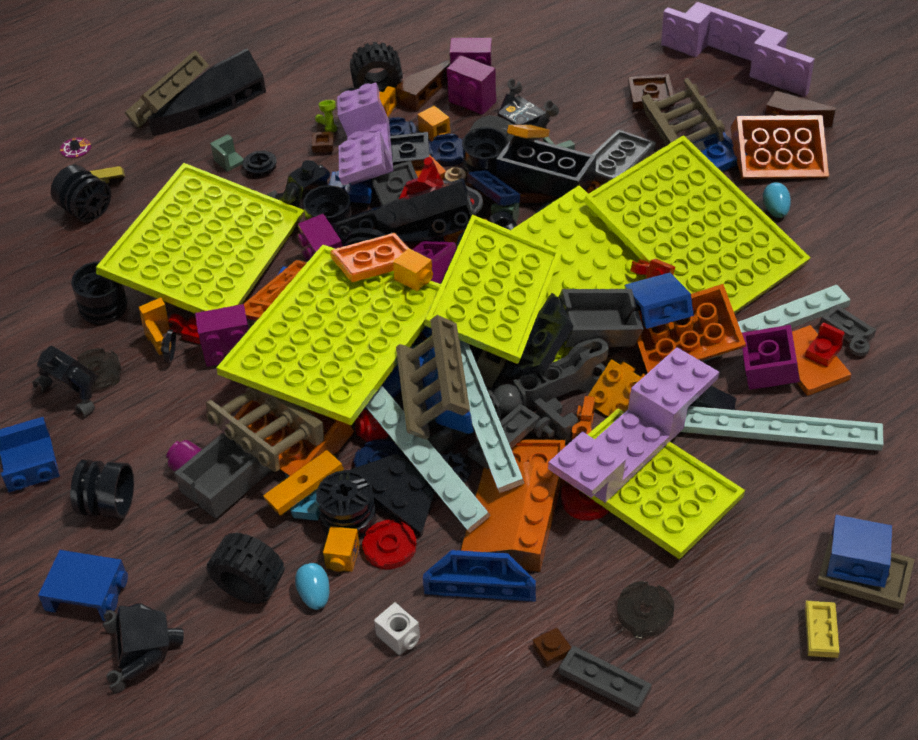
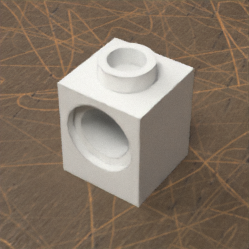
(394, 619)

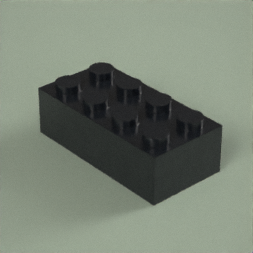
(545, 166)

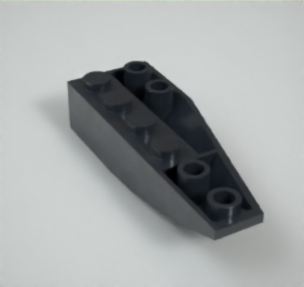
(211, 94)
(417, 216)

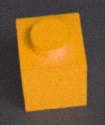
(433, 122)
(413, 269)
(341, 549)

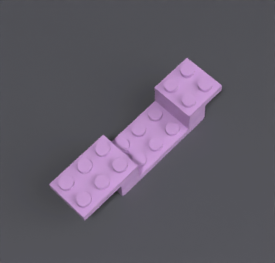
(741, 37)
(368, 141)
(652, 420)

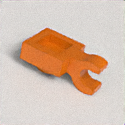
(585, 415)

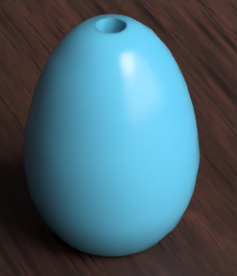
(777, 199)
(312, 585)

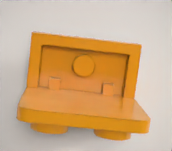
(614, 387)

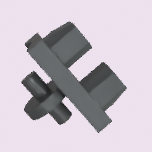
(551, 422)

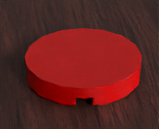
(580, 505)
(389, 544)

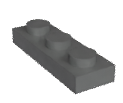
(515, 426)
(605, 679)

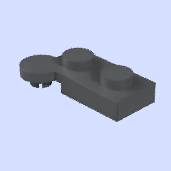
(856, 331)

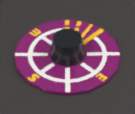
(75, 147)

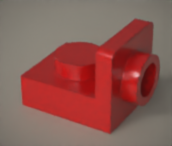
(825, 345)

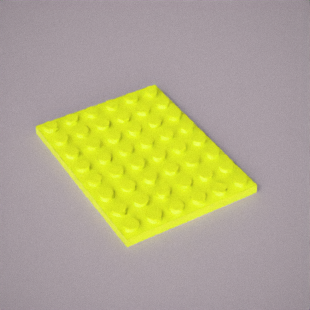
(700, 222)
(201, 242)
(590, 250)
(329, 338)

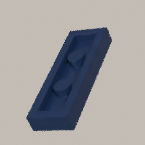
(493, 188)

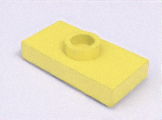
(109, 173)
(821, 629)

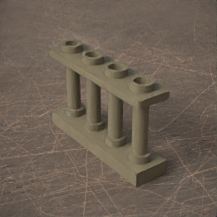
(166, 88)
(669, 132)
(450, 379)
(288, 414)

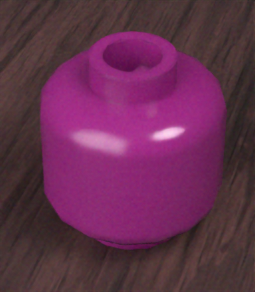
(181, 453)

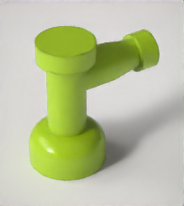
(327, 107)

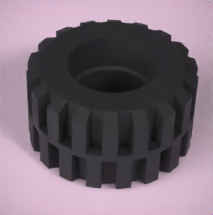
(373, 57)
(245, 568)

